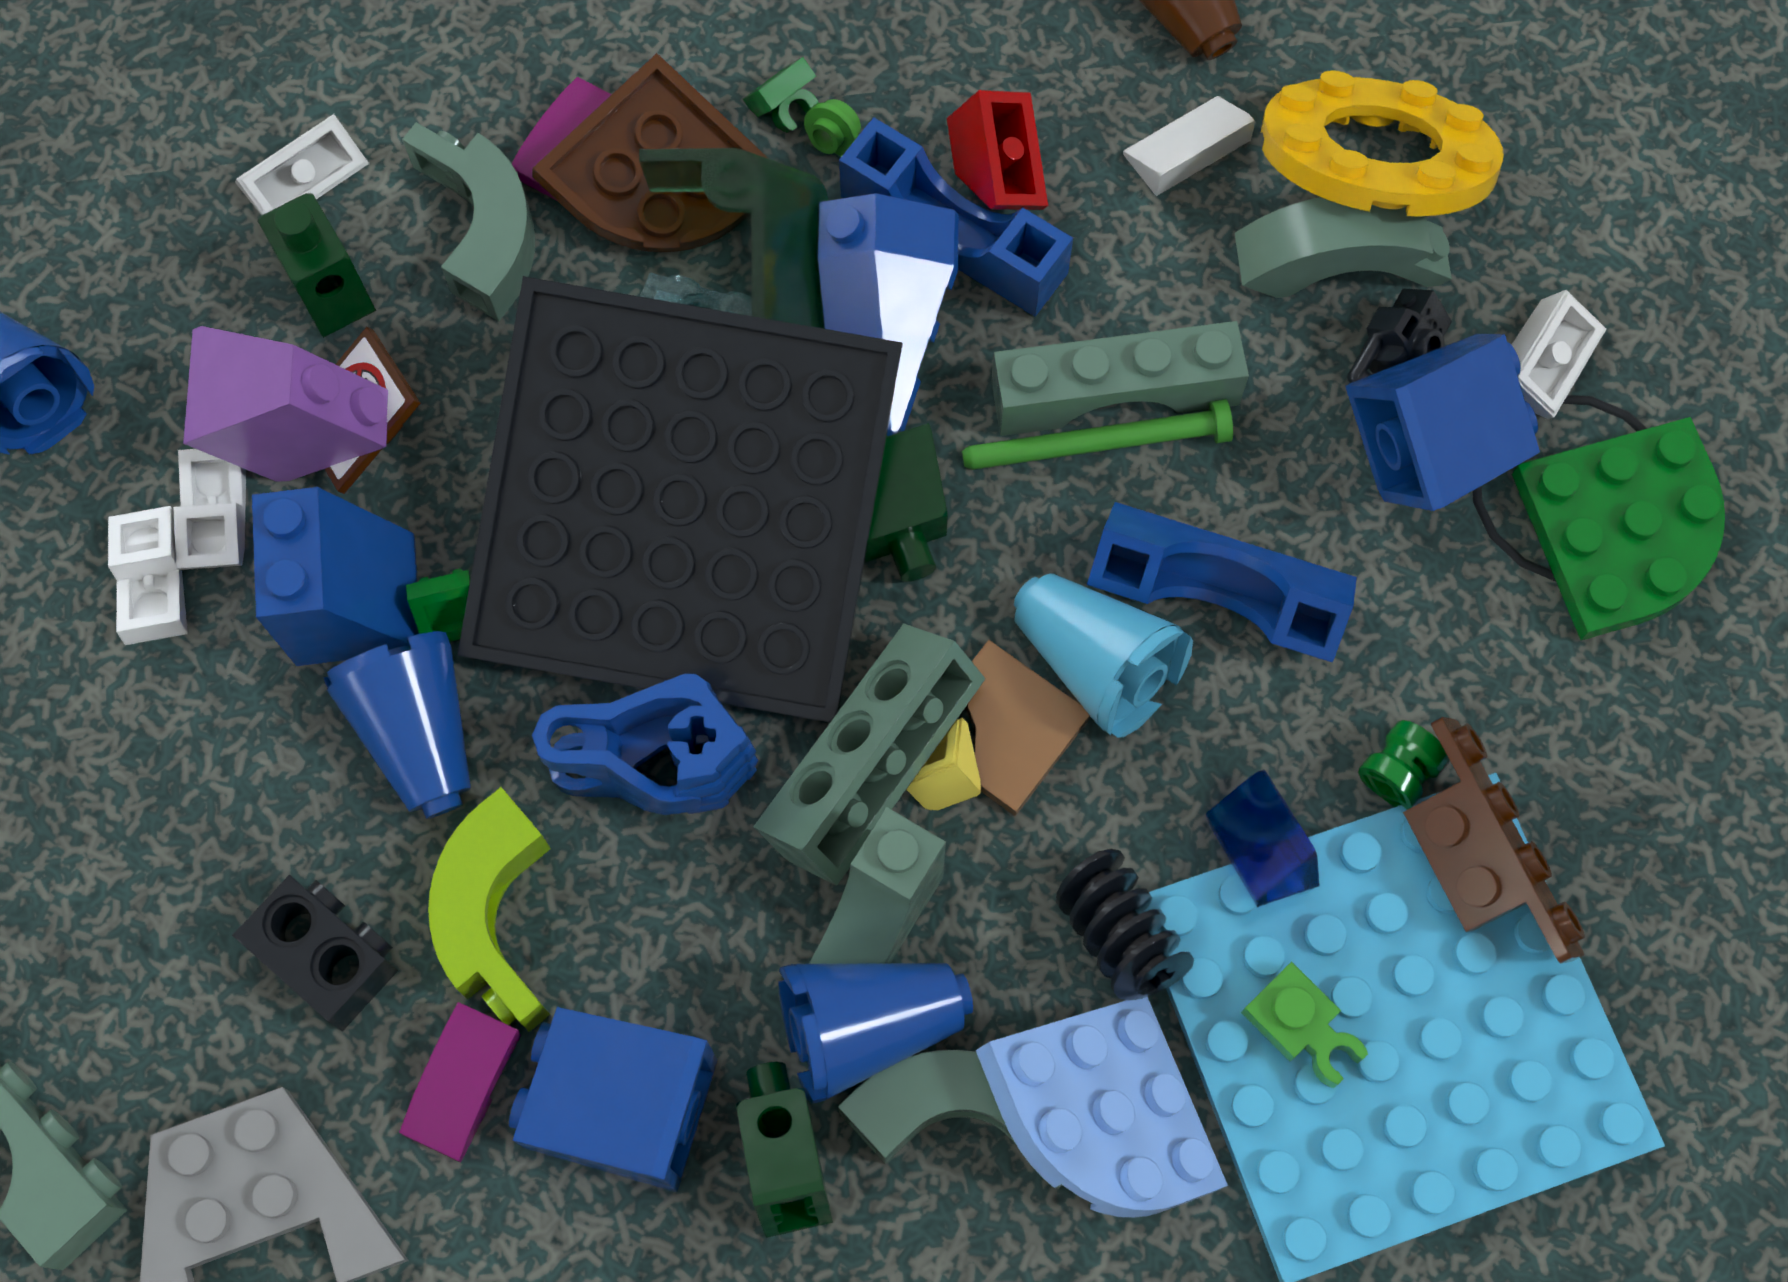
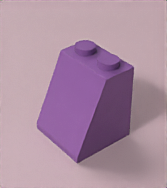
(278, 406)

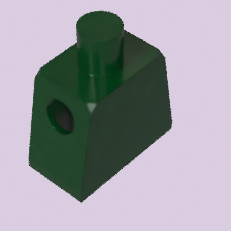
(310, 252)
(908, 504)
(786, 1165)

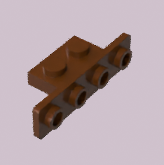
(1480, 852)

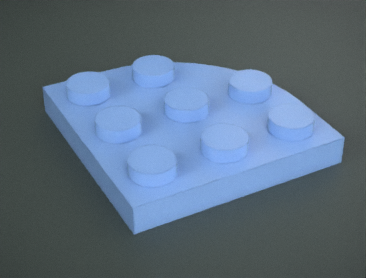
(1104, 1110)

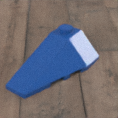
(886, 277)

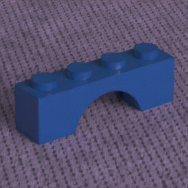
(1005, 252)
(1286, 597)

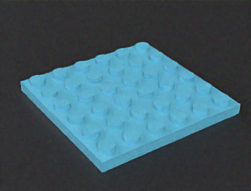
(1478, 1070)

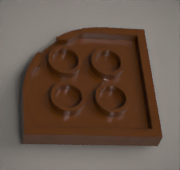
(599, 169)

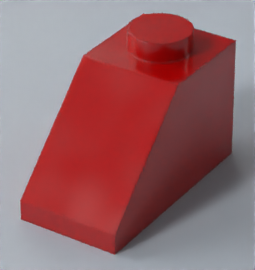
(999, 150)

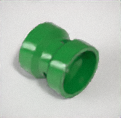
(1404, 764)

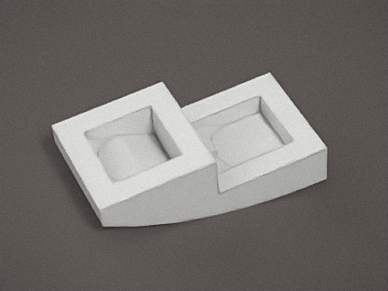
(211, 513)
(146, 576)

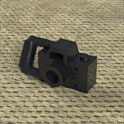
(1402, 332)

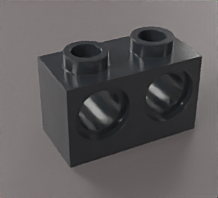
(309, 962)

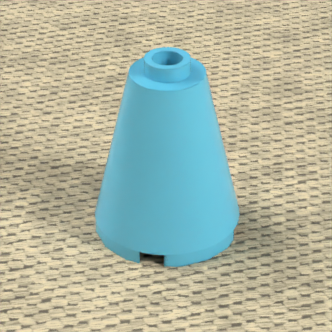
(1102, 649)

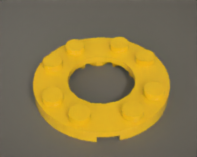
(1307, 156)

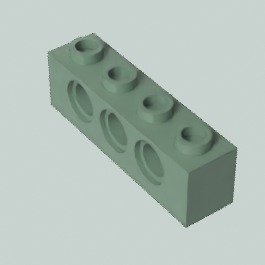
(870, 752)

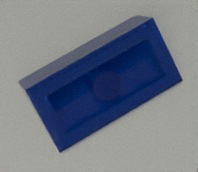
(1264, 841)

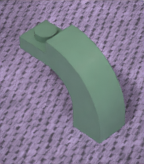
(501, 239)
(1328, 239)
(916, 1094)

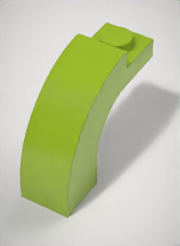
(464, 897)

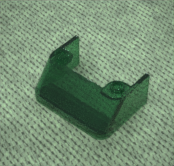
(782, 220)

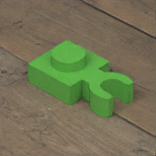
(1297, 1017)

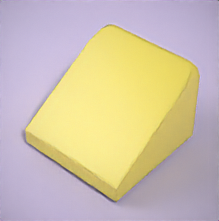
(949, 772)

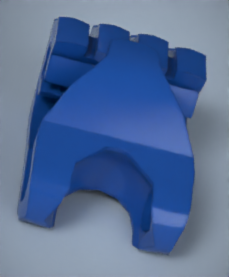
(631, 730)

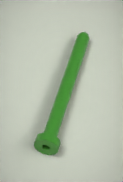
(1212, 422)

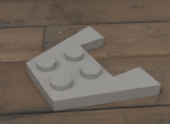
(249, 1180)

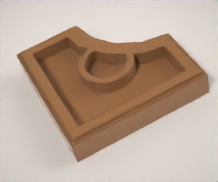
(1018, 727)

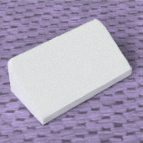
(1190, 144)
(306, 165)
(1555, 350)

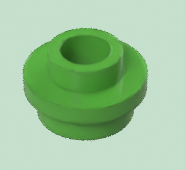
(832, 126)

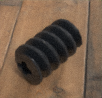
(1118, 928)

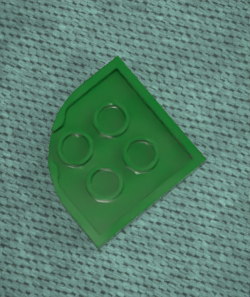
(1626, 523)

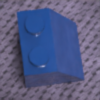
(1445, 421)
(330, 576)
(614, 1096)

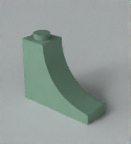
(884, 893)

